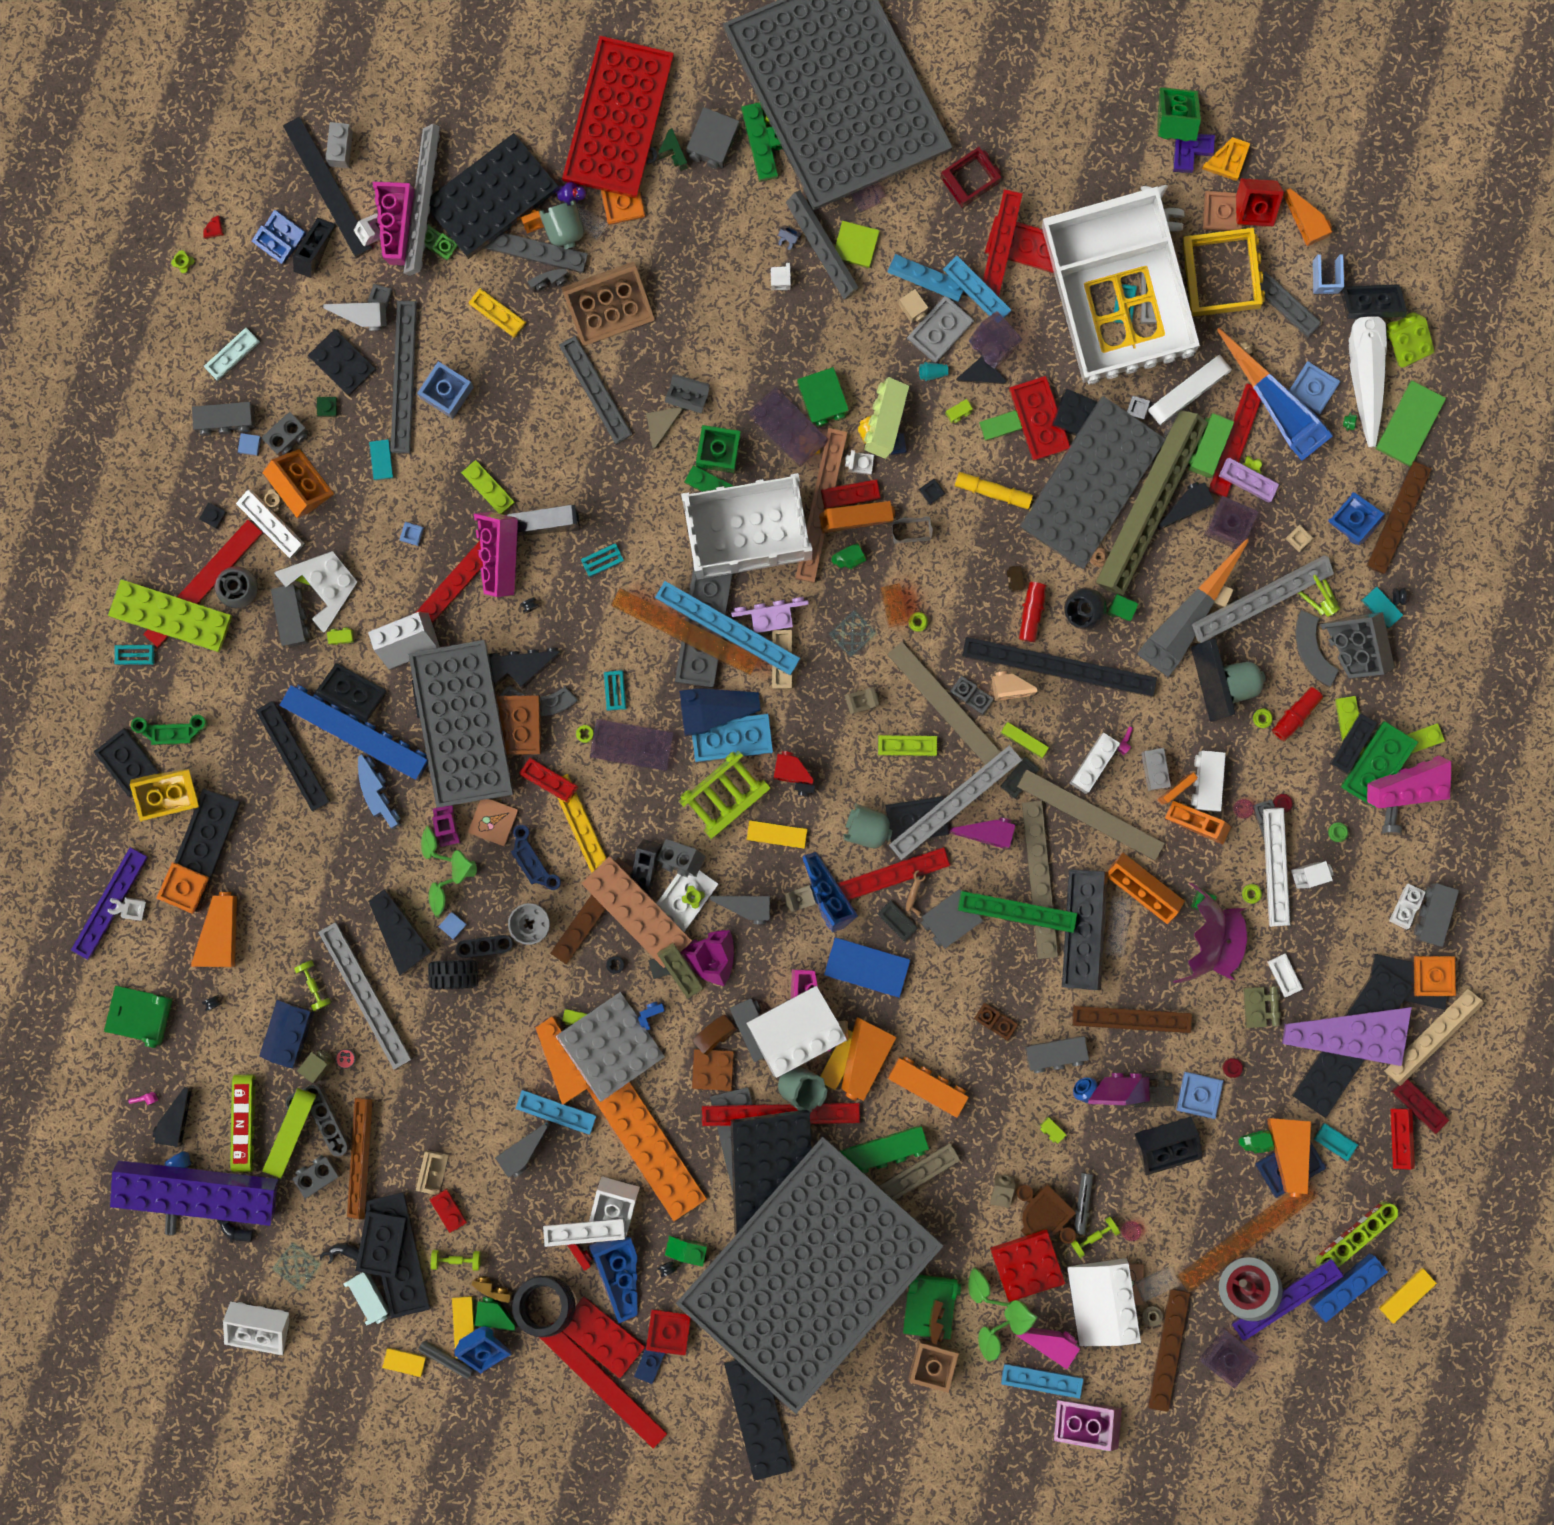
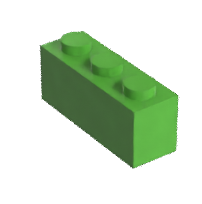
(1210, 445)

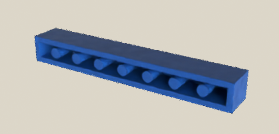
(355, 733)

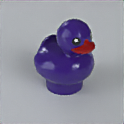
(571, 192)

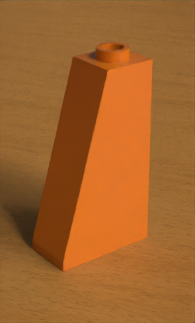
(856, 516)
(218, 935)
(865, 1058)
(1292, 1153)

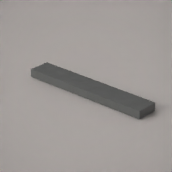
(595, 390)

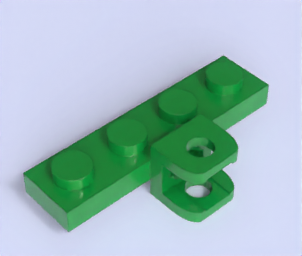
(761, 142)

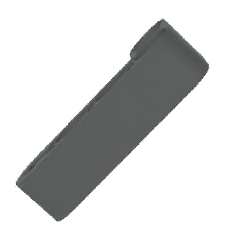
(323, 1121)

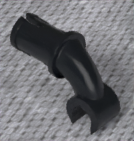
(235, 1234)
(343, 1248)

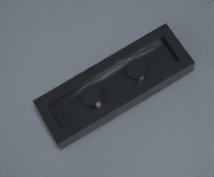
(1353, 743)

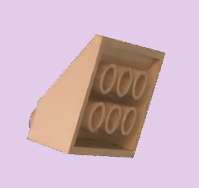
(608, 303)

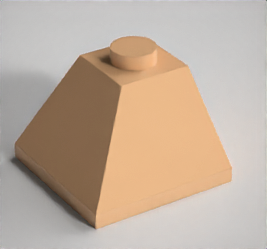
(1010, 686)

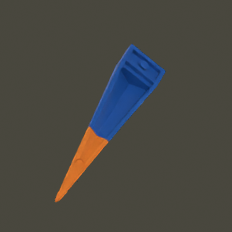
(1295, 420)

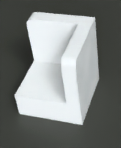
(367, 230)
(780, 278)

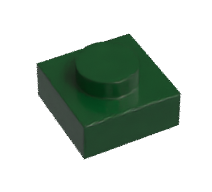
(326, 406)

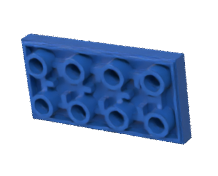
(867, 967)

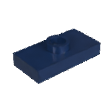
(649, 1366)

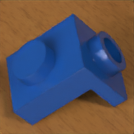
(651, 1010)

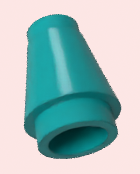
(931, 371)

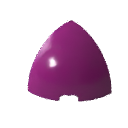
(711, 956)

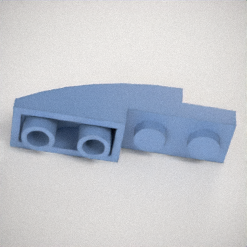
(371, 787)

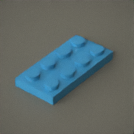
(747, 735)

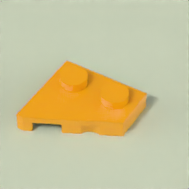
(1228, 159)

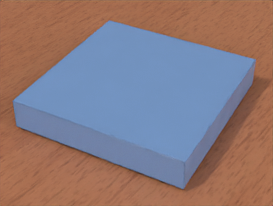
(1314, 387)
(1199, 1095)

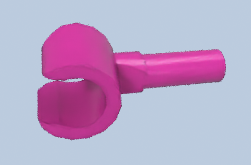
(1124, 746)
(149, 1098)

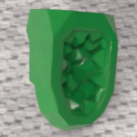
(849, 557)
(1257, 1142)

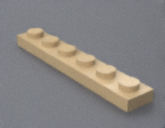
(1435, 1036)

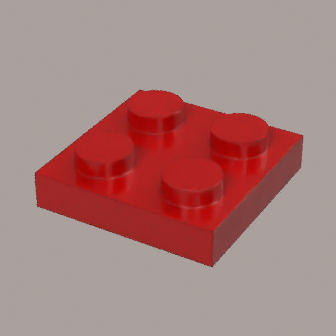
(668, 1332)

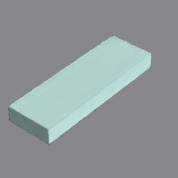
(231, 354)

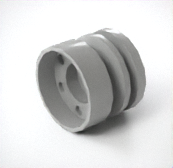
(517, 920)

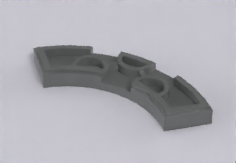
(1309, 651)
(549, 704)

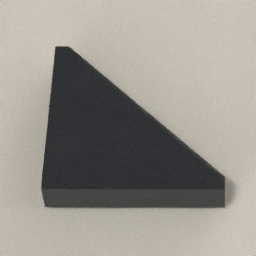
(981, 373)

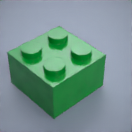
(718, 449)

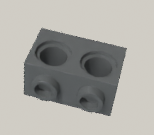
(282, 431)
(685, 859)
(318, 1179)

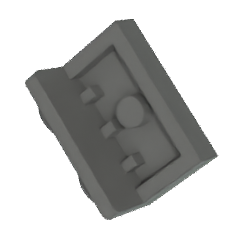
(687, 393)

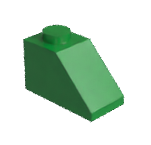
(686, 1250)
(493, 1315)

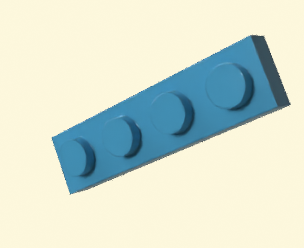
(925, 277)
(975, 288)
(556, 1112)
(1042, 1380)

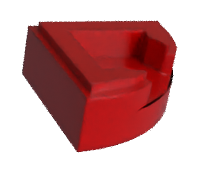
(213, 228)

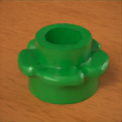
(1350, 422)

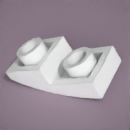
(1407, 906)

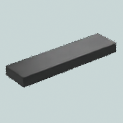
(1288, 306)

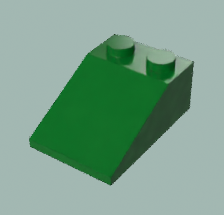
(1178, 114)

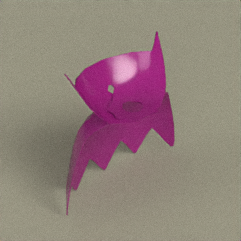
(1212, 938)

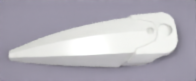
(1367, 369)

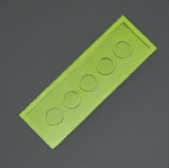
(170, 615)

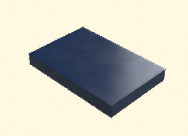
(1270, 1172)

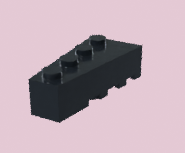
(400, 934)

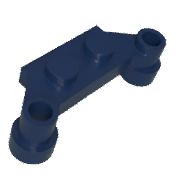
(530, 862)

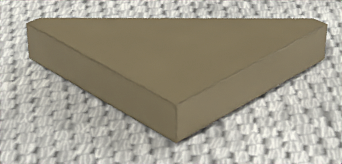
(660, 422)

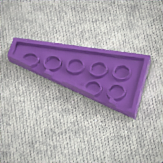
(1365, 1036)

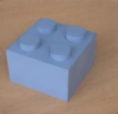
(445, 390)

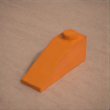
(1309, 220)
(1198, 822)

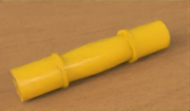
(993, 490)

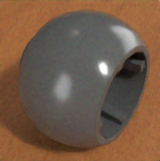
(224, 582)

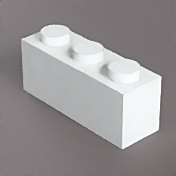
(1094, 763)
(1209, 781)
(1312, 874)

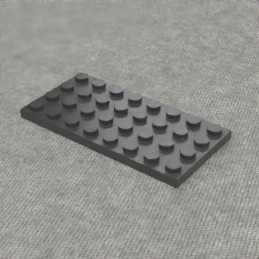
(1092, 482)
(461, 723)

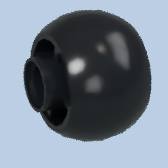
(1077, 613)

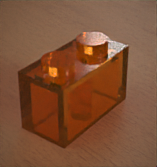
(893, 605)

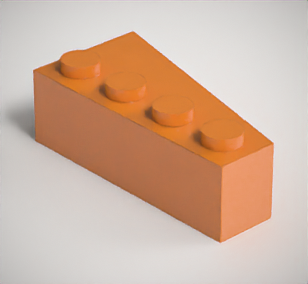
(563, 1070)

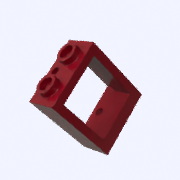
(955, 188)

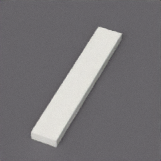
(1276, 867)

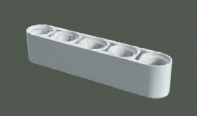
(1189, 390)

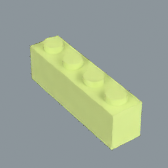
(886, 417)

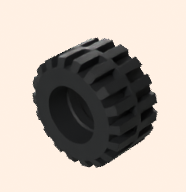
(453, 974)

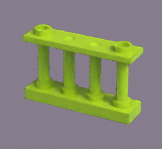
(727, 813)

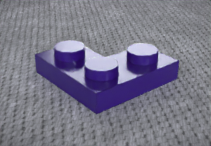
(1185, 152)

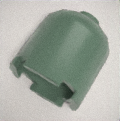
(563, 224)
(1244, 680)
(867, 827)
(802, 1088)

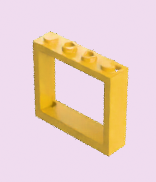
(1254, 260)

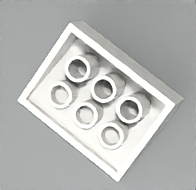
(796, 1031)
(1104, 1303)

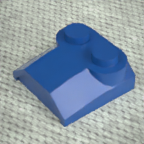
(1357, 519)
(481, 1349)

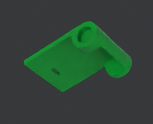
(138, 1015)
(919, 1302)

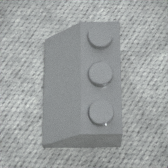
(403, 637)

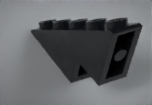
(521, 667)

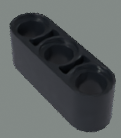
(475, 944)

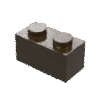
(1016, 579)

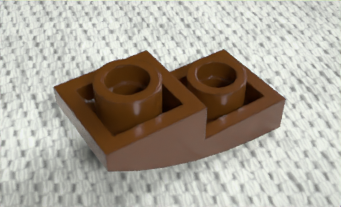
(996, 1022)
(715, 1032)
(935, 1329)

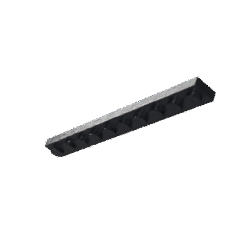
(1059, 667)

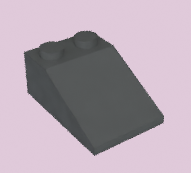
(749, 907)
(519, 1155)

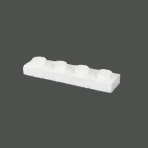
(270, 523)
(584, 1232)

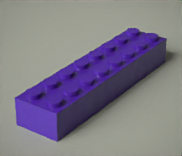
(193, 1193)

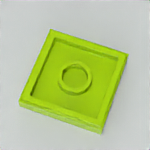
(856, 244)

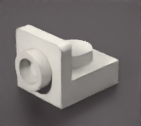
(859, 463)

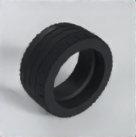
(521, 1301)

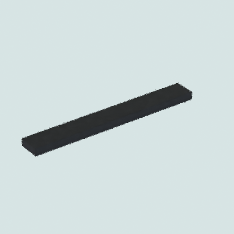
(325, 184)

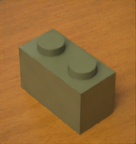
(316, 1065)

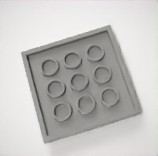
(610, 1046)

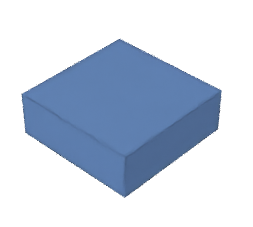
(249, 444)
(411, 534)
(452, 925)

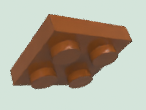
(712, 1070)

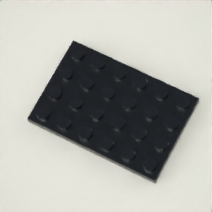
(491, 195)
(763, 1156)

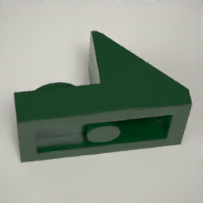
(671, 146)

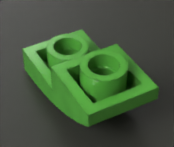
(439, 243)

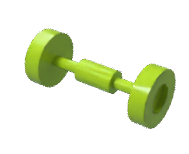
(312, 985)
(1095, 1236)
(476, 1261)

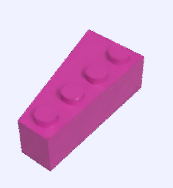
(1419, 784)

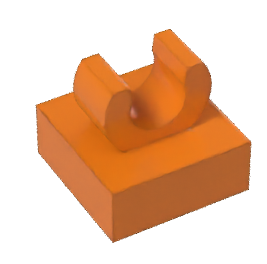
(532, 221)

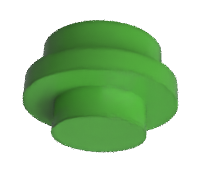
(1338, 832)

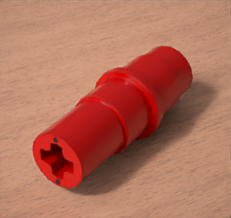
(1032, 611)
(1297, 714)

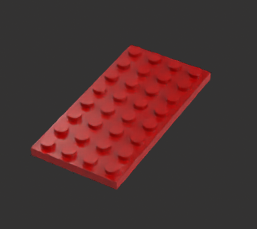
(618, 116)

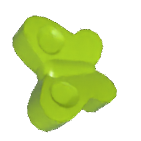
(1253, 464)

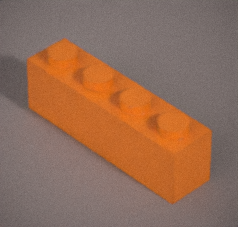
(1145, 888)
(928, 1087)

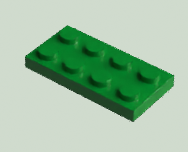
(1380, 758)

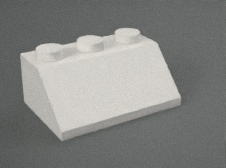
(255, 1328)

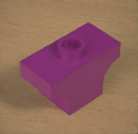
(445, 825)

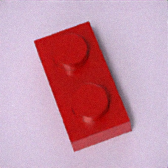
(448, 1210)
(583, 1257)

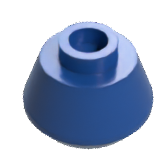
(1084, 1089)
(179, 1160)

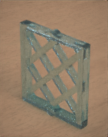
(852, 624)
(308, 1275)

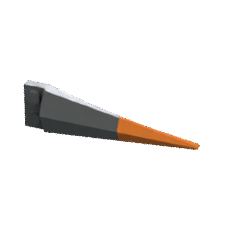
(1171, 640)

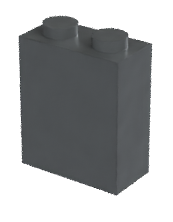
(712, 138)
(947, 922)

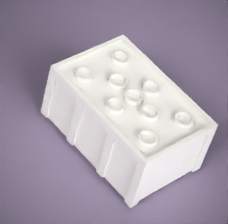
(747, 527)

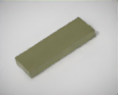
(680, 970)

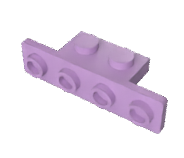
(771, 617)

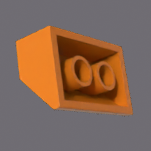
(297, 482)

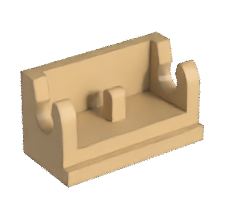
(432, 1172)

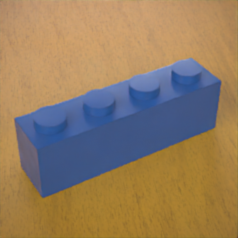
(1348, 1287)

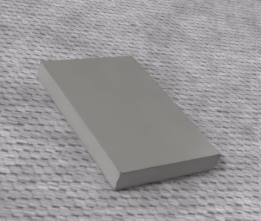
(940, 329)

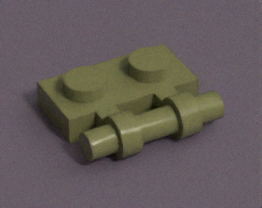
(1255, 1007)

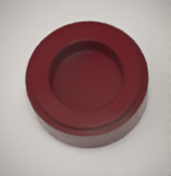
(1283, 801)
(1232, 1068)

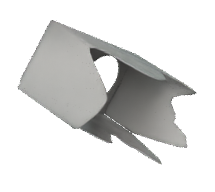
(910, 520)

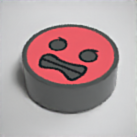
(345, 1058)

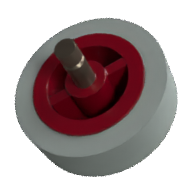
(1250, 1289)

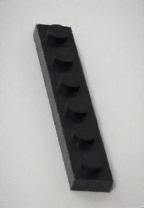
(292, 756)

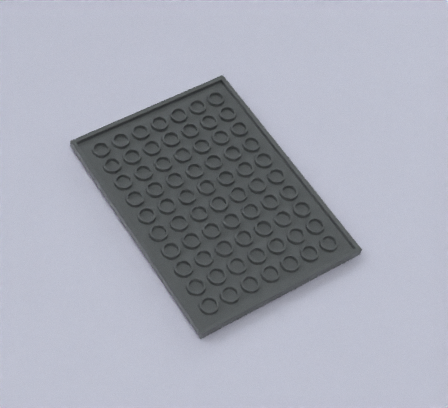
(837, 93)
(809, 1275)

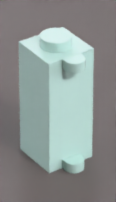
(368, 1298)

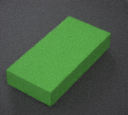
(1000, 425)

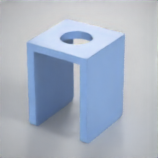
(1318, 287)

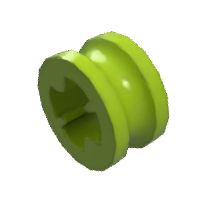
(578, 734)

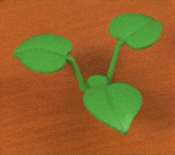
(460, 869)
(1016, 1313)

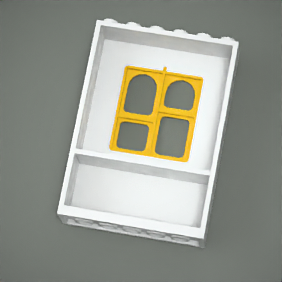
(1103, 246)

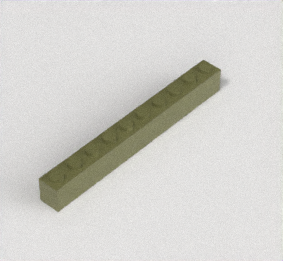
(1151, 502)

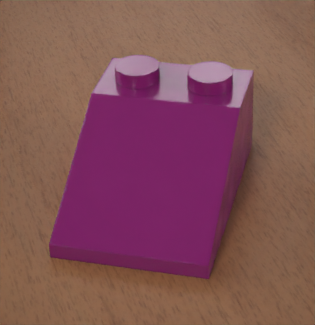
(993, 832)
(1121, 1090)
(1088, 1425)

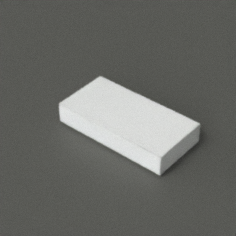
(1285, 975)

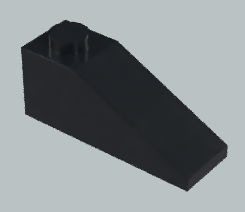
(312, 248)
(1192, 502)
(646, 864)
(172, 1125)

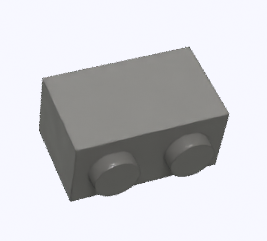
(339, 145)
(1155, 769)

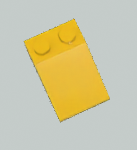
(163, 794)

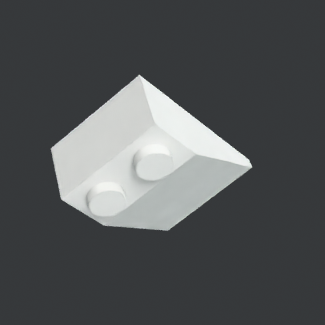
(614, 1201)

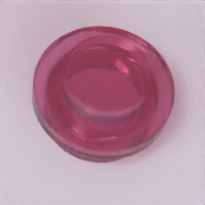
(1243, 808)
(1131, 1231)

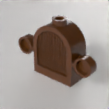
(1045, 1211)

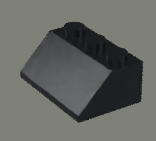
(1168, 1145)

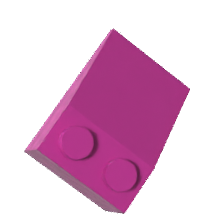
(1053, 1344)

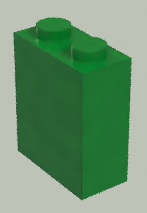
(823, 397)

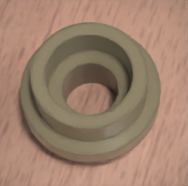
(1146, 1313)

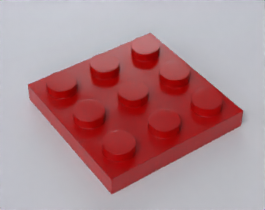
(1027, 1265)

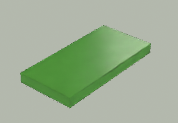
(1410, 423)

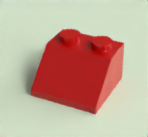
(1258, 202)
(791, 769)

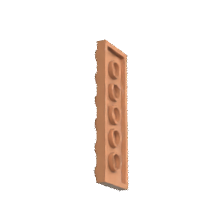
(634, 909)

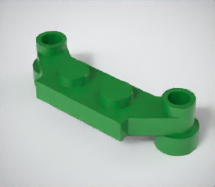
(170, 733)

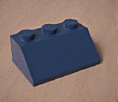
(286, 1034)

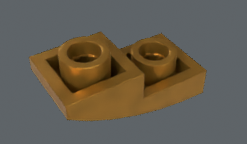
(485, 1286)

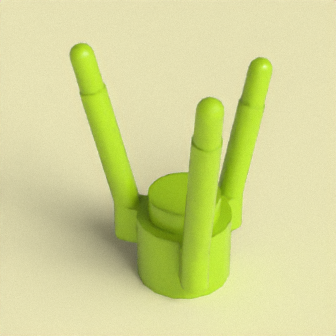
(1329, 605)

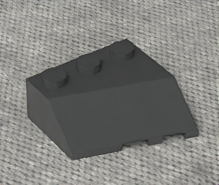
(1361, 644)

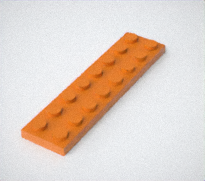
(651, 1151)

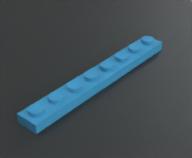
(727, 628)

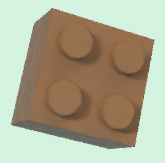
(933, 1365)

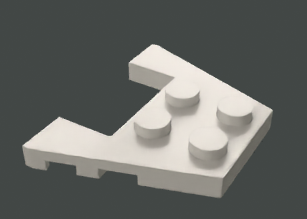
(327, 578)

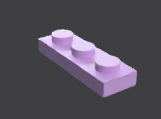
(1248, 480)

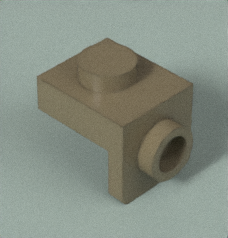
(862, 700)
(800, 898)
(1002, 1190)

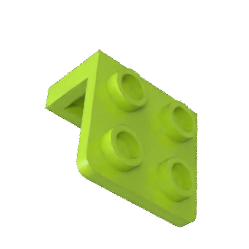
(1410, 339)

